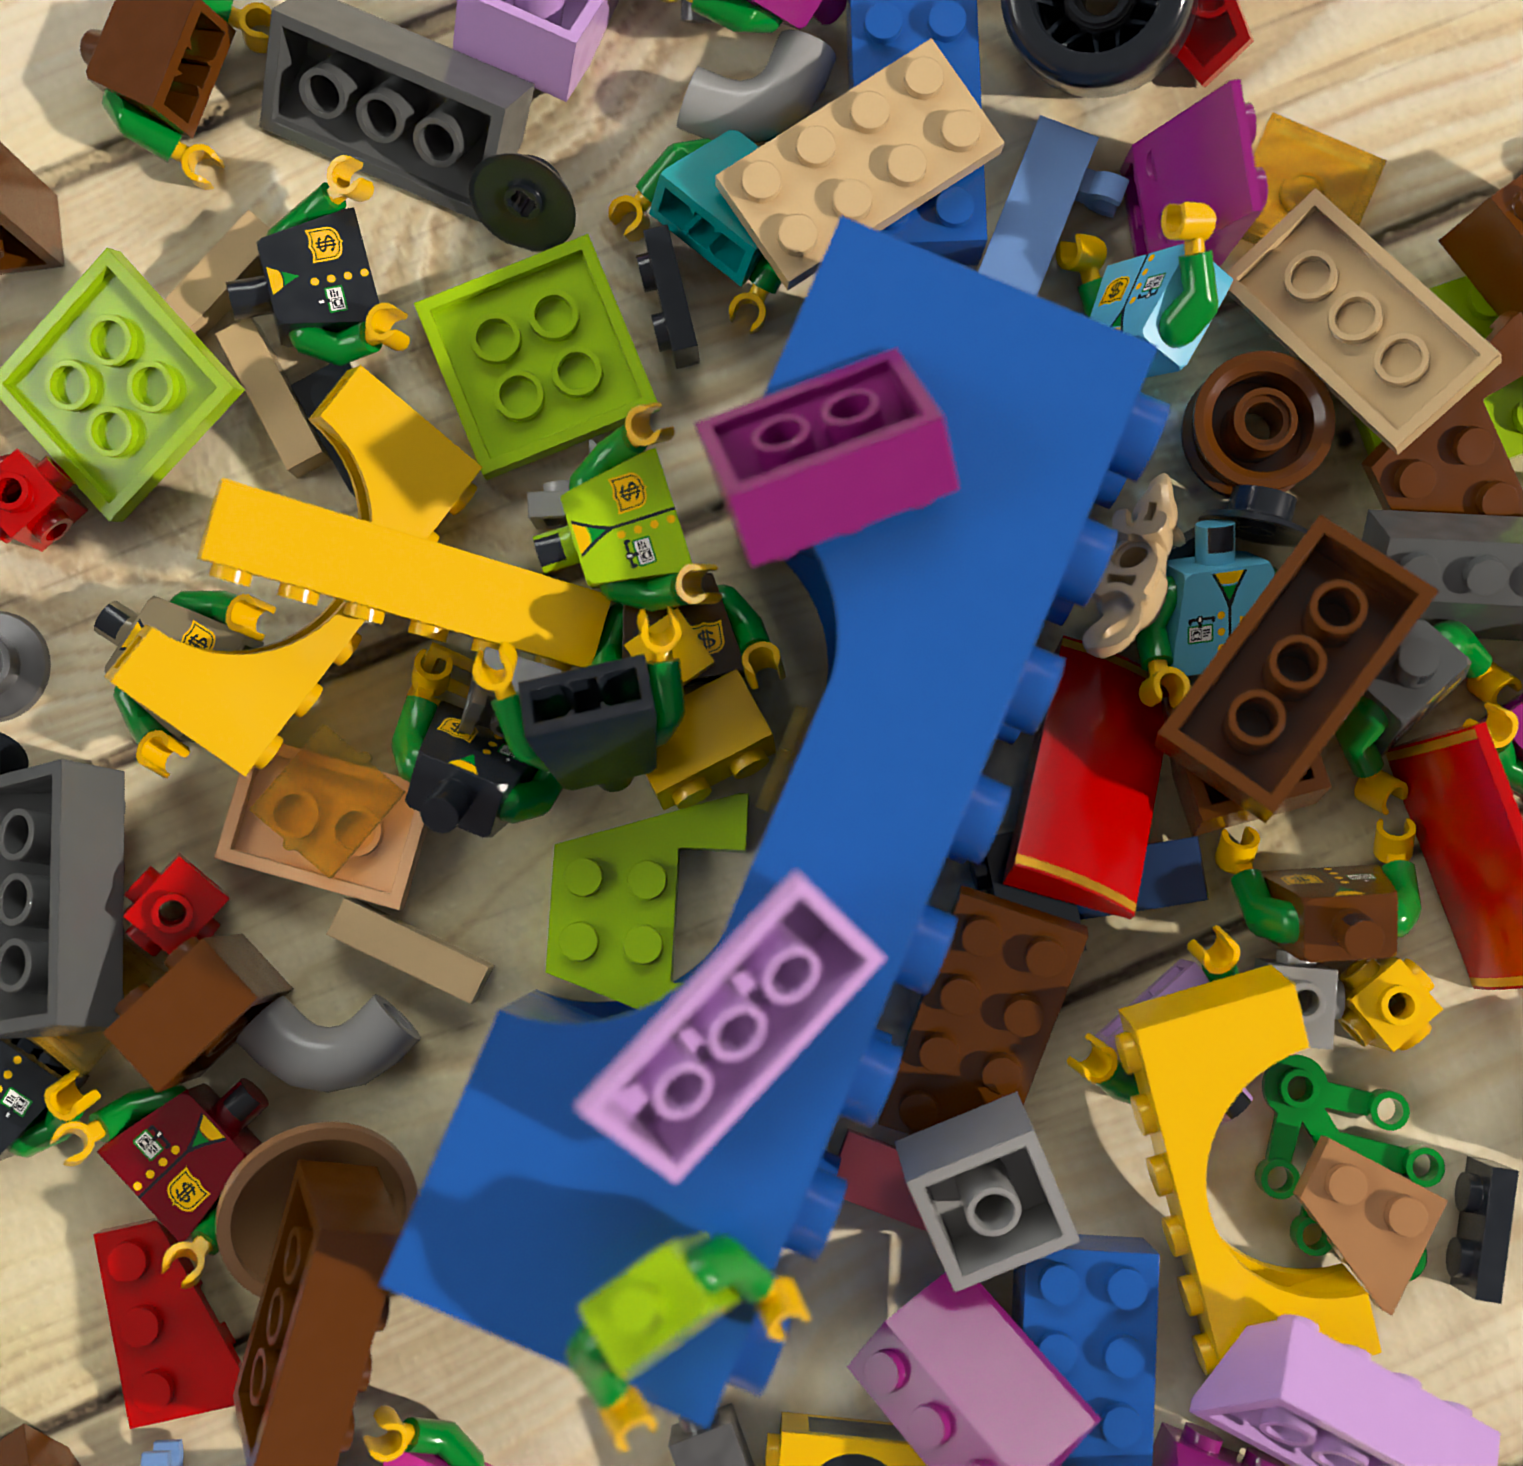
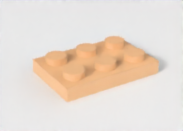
(375, 873)

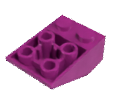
(1198, 159)

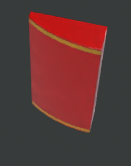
(1089, 787)
(1470, 844)

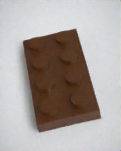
(985, 1013)

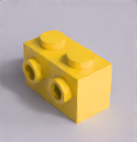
(716, 739)

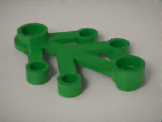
(1312, 1114)

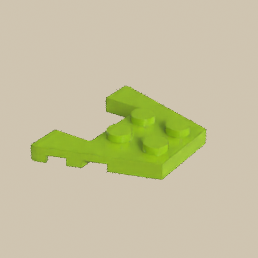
(620, 895)

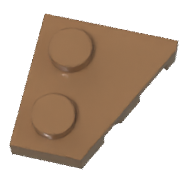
(1369, 1217)

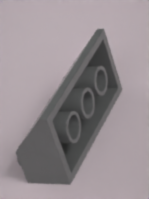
(388, 99)
(1466, 557)
(61, 899)

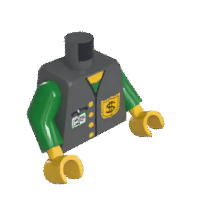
(1406, 689)

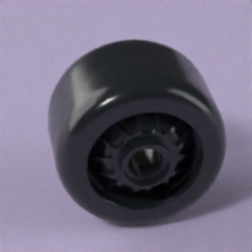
(1098, 52)

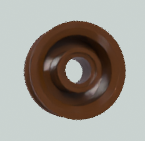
(1282, 394)

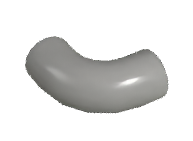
(762, 104)
(328, 1056)

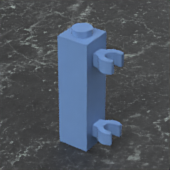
(1040, 202)

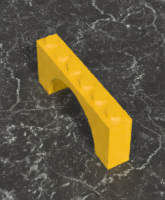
(241, 699)
(1189, 1065)

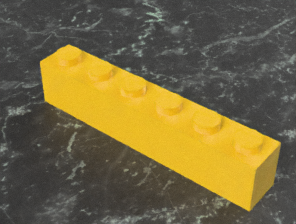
(399, 575)

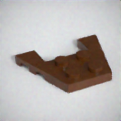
(1459, 458)

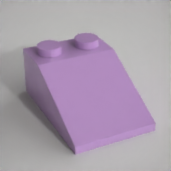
(534, 39)

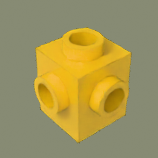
(1367, 994)

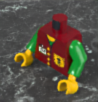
(175, 1155)

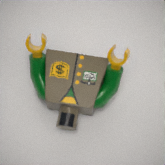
(192, 617)

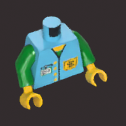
(1159, 295)
(1200, 611)

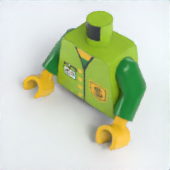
(626, 524)
(661, 1307)

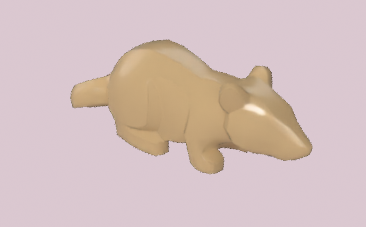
(1136, 573)

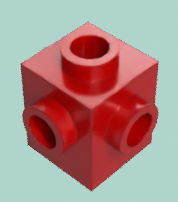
(35, 500)
(177, 882)

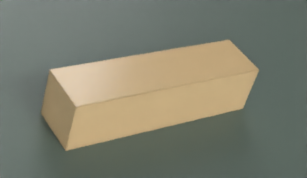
(203, 295)
(273, 397)
(410, 949)

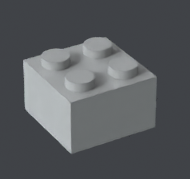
(985, 1192)

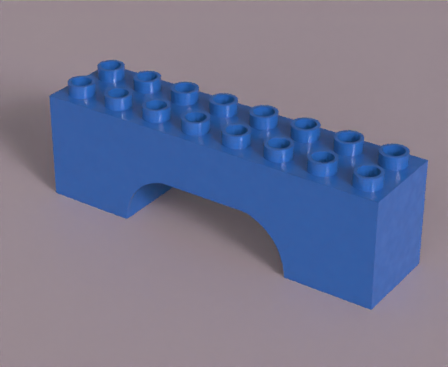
(926, 666)

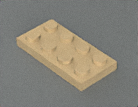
(860, 158)
(1360, 321)

